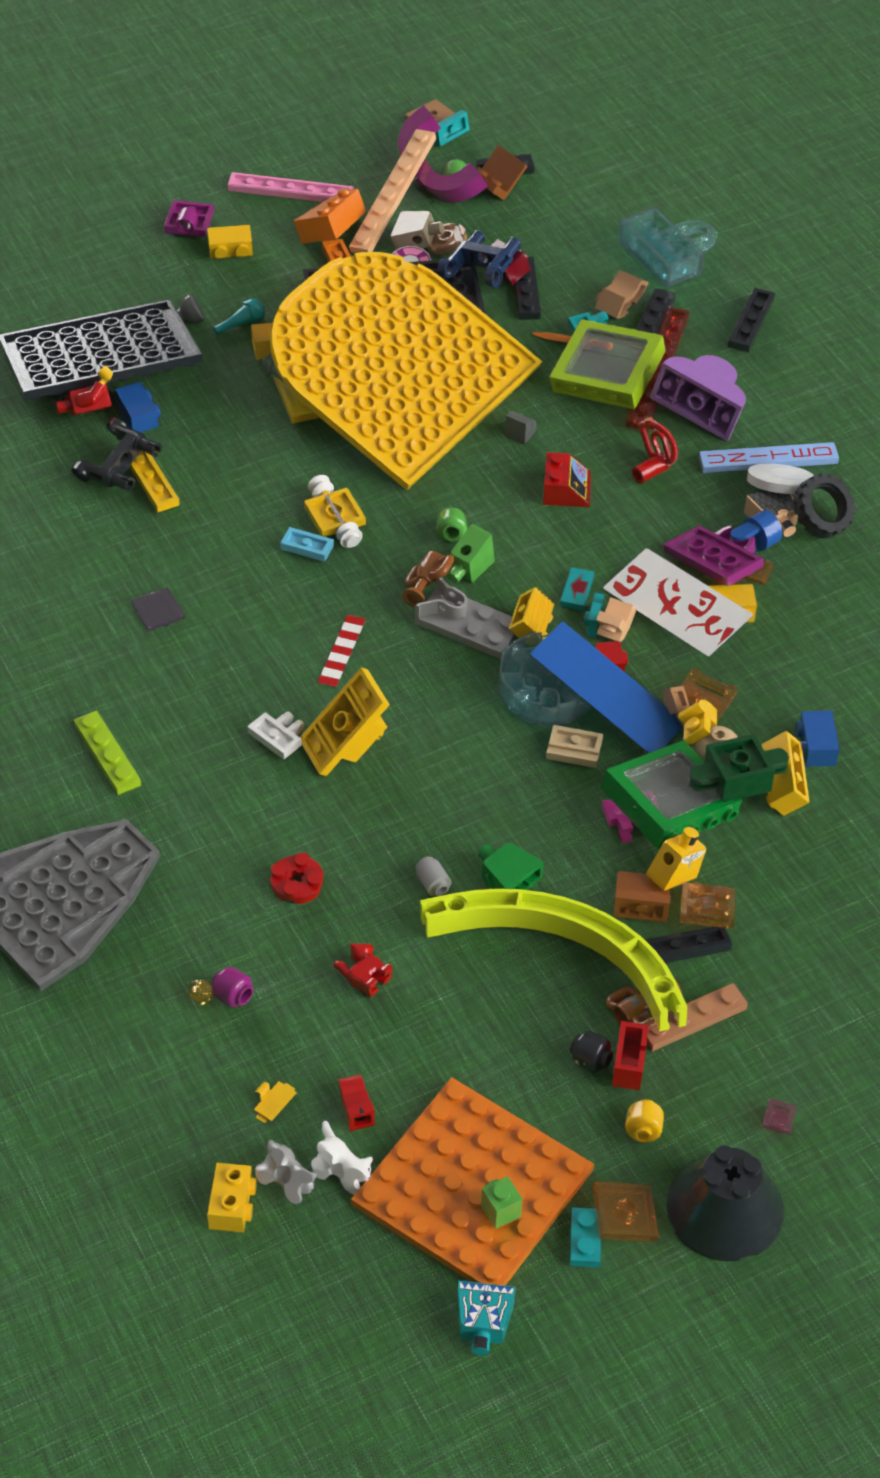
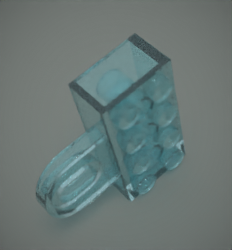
(666, 246)

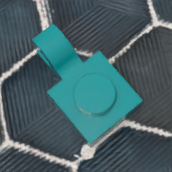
(574, 320)

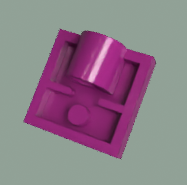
(189, 218)

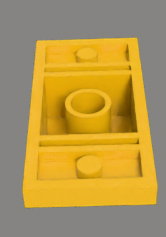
(347, 724)

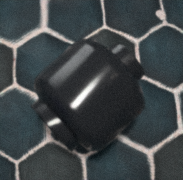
(591, 1051)

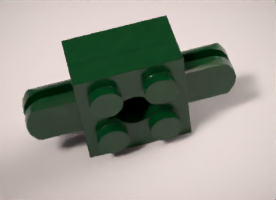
(738, 768)

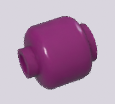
(232, 987)

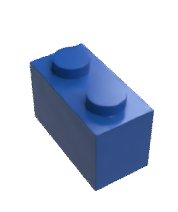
(137, 407)
(818, 738)

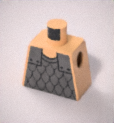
(777, 503)

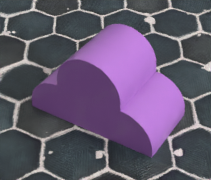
(701, 392)

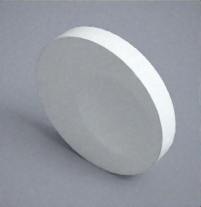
(777, 477)

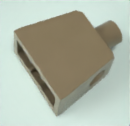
(415, 229)

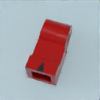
(356, 1102)

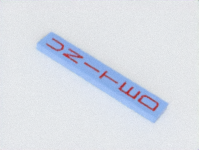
(787, 455)

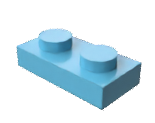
(307, 544)

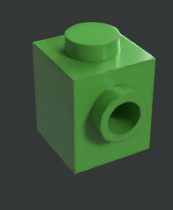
(501, 1202)

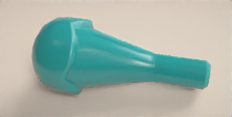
(250, 312)

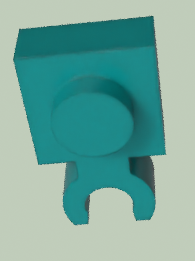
(591, 616)

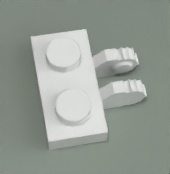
(275, 733)

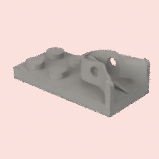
(465, 620)

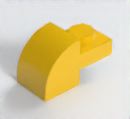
(698, 720)

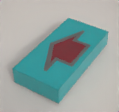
(577, 589)

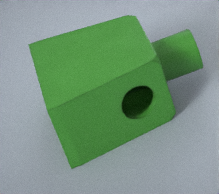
(471, 555)

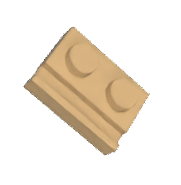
(574, 746)

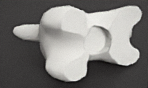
(338, 1160)

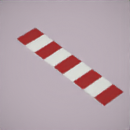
(341, 650)

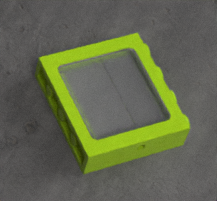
(607, 364)

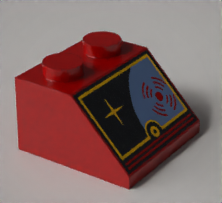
(566, 481)

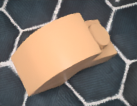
(616, 619)

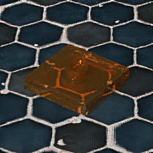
(625, 1211)

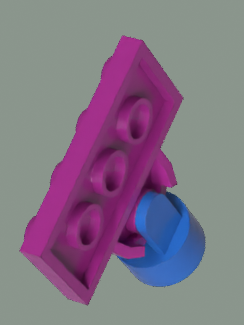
(728, 552)

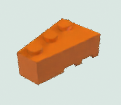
(330, 217)

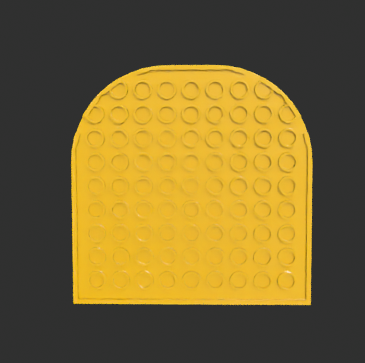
(394, 359)

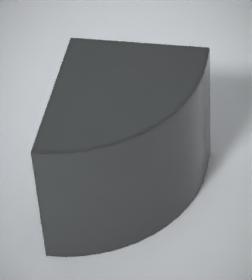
(519, 427)

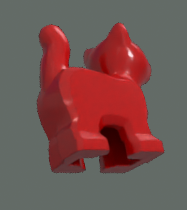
(366, 970)

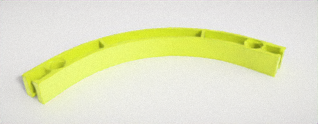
(567, 919)

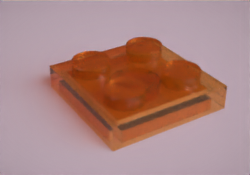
(707, 905)

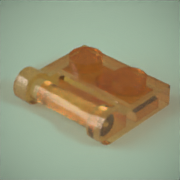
(697, 693)

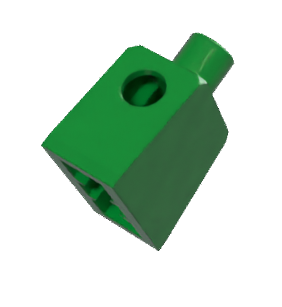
(509, 867)

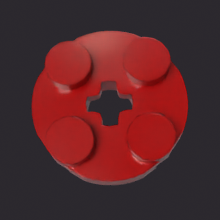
(292, 866)

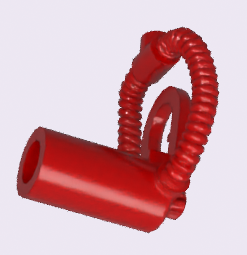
(658, 461)

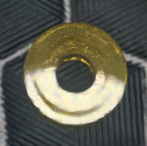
(201, 991)

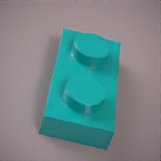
(452, 127)
(585, 1238)

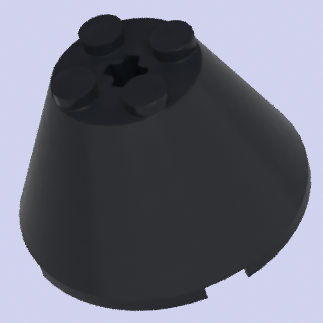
(725, 1205)

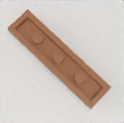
(700, 1014)

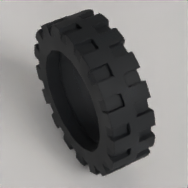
(806, 512)

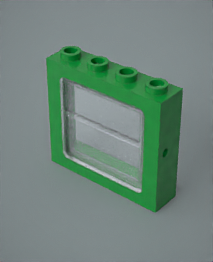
(658, 794)

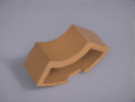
(620, 294)

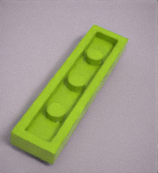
(107, 752)

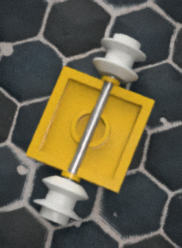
(334, 511)

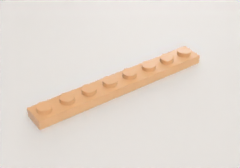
(392, 191)

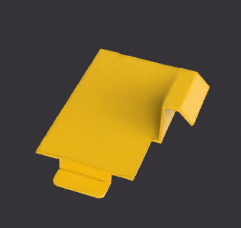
(273, 1100)

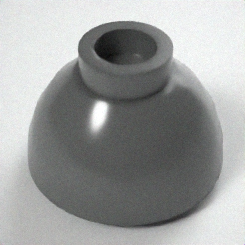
(190, 310)

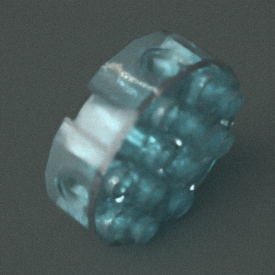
(535, 691)

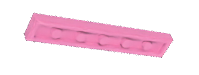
(283, 187)

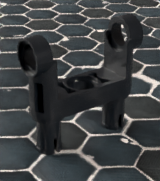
(112, 470)

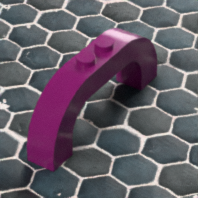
(445, 188)

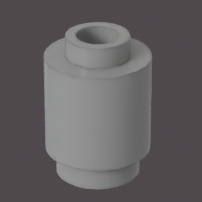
(433, 876)

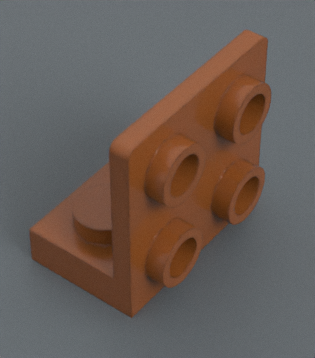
(502, 172)
(640, 898)

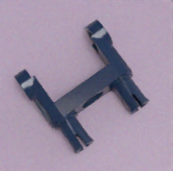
(469, 252)

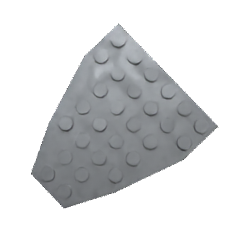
(68, 895)

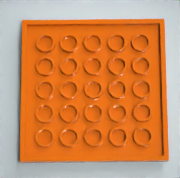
(436, 1176)

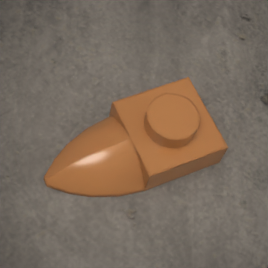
(676, 701)

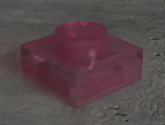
(779, 1116)

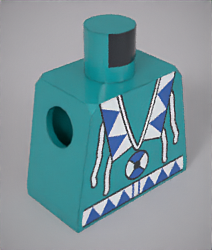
(484, 1313)

